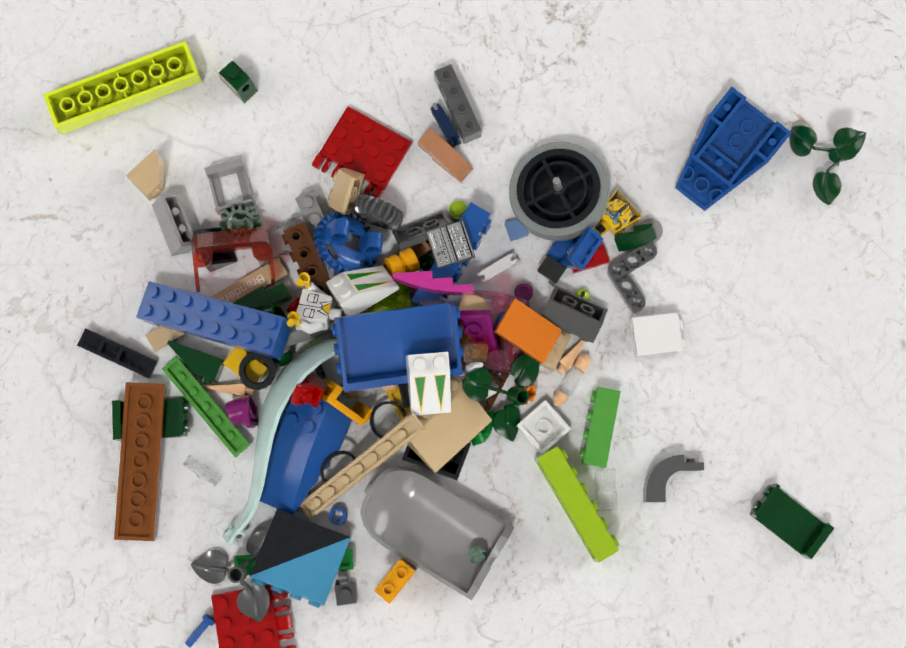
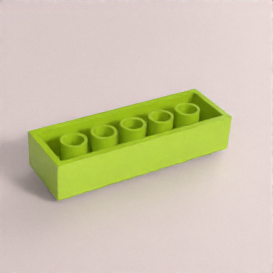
(577, 505)

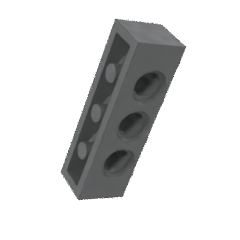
(457, 104)

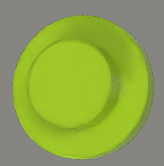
(457, 209)

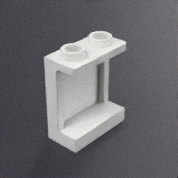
(657, 334)

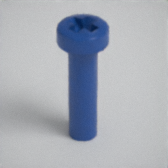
(207, 620)

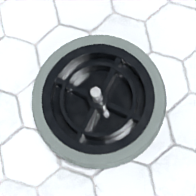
(559, 191)

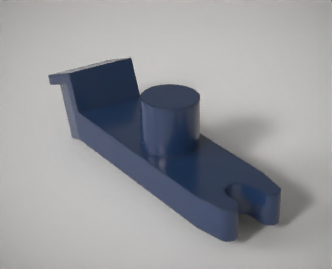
(446, 126)

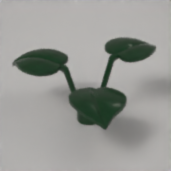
(847, 144)
(478, 383)

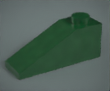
(202, 364)

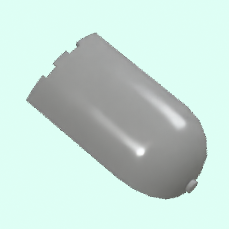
(432, 527)

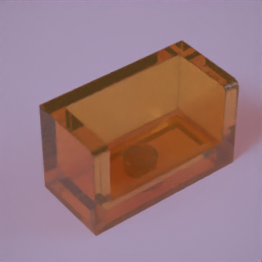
(473, 351)

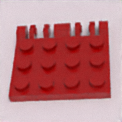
(364, 148)
(241, 631)

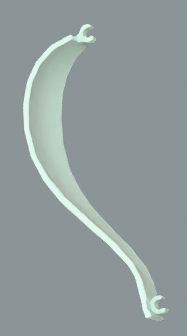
(270, 414)

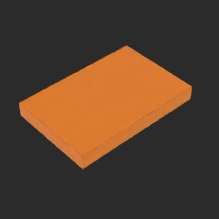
(528, 330)

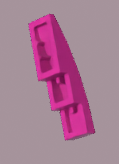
(424, 281)

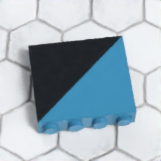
(299, 558)

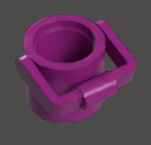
(243, 411)

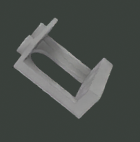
(224, 169)

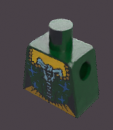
(236, 79)

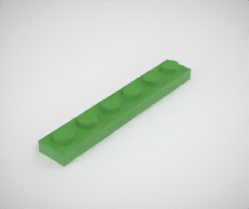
(206, 407)

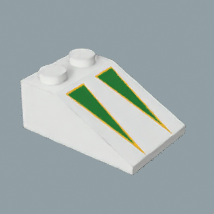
(361, 288)
(429, 383)

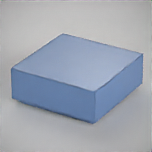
(515, 230)

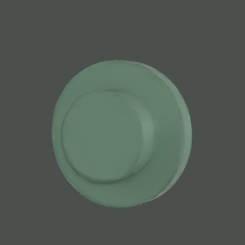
(477, 554)

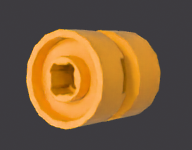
(403, 263)

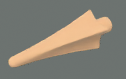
(568, 360)
(235, 389)

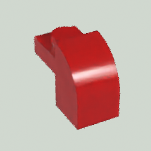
(309, 391)

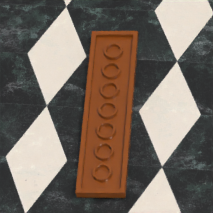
(140, 461)

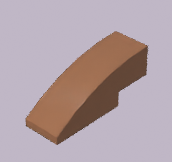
(444, 155)

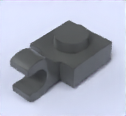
(345, 592)

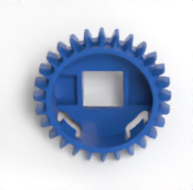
(335, 231)

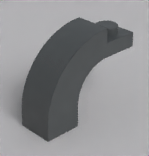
(656, 480)

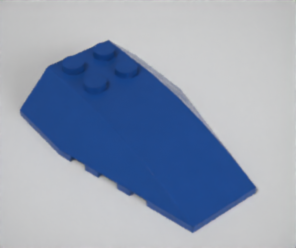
(729, 150)
(299, 448)

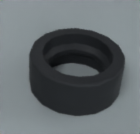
(257, 385)

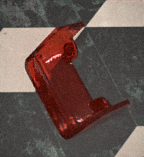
(207, 243)

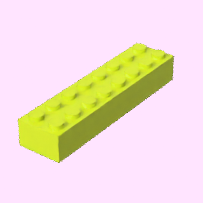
(122, 88)

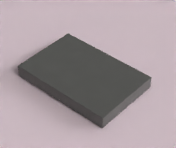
(416, 232)

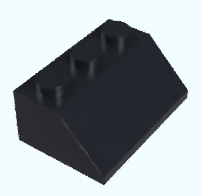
(450, 469)

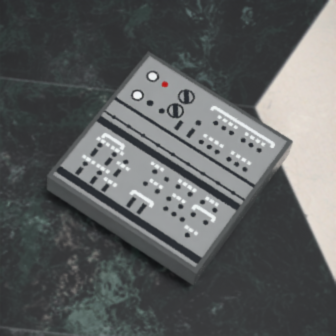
(450, 244)

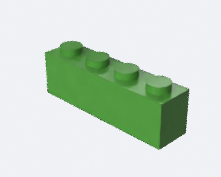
(600, 427)

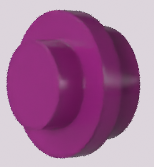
(524, 291)

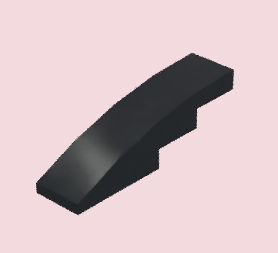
(117, 353)

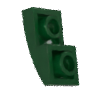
(640, 236)

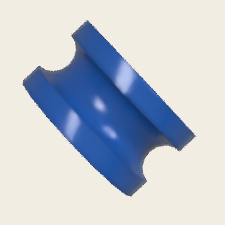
(343, 517)

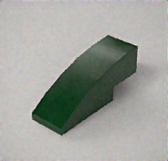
(261, 297)

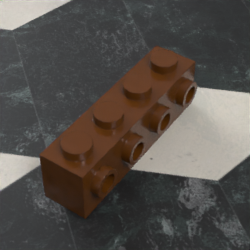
(305, 255)

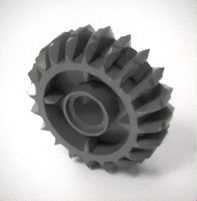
(378, 212)

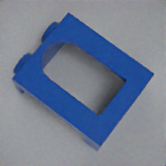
(578, 257)

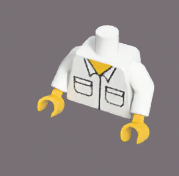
(314, 308)

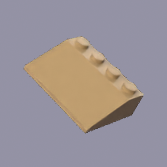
(449, 431)

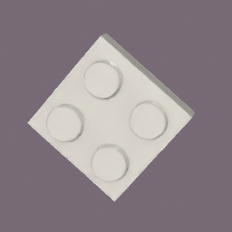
(543, 427)

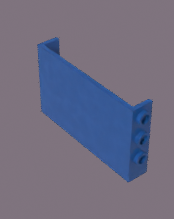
(376, 343)

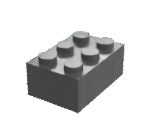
(574, 314)

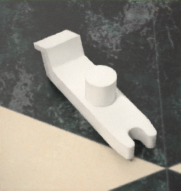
(498, 267)

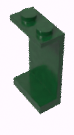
(174, 423)
(790, 521)

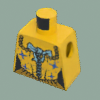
(618, 216)

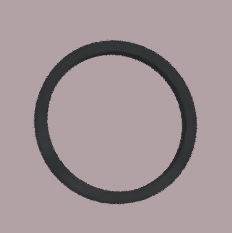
(374, 410)
(329, 458)

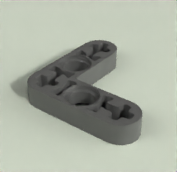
(625, 277)

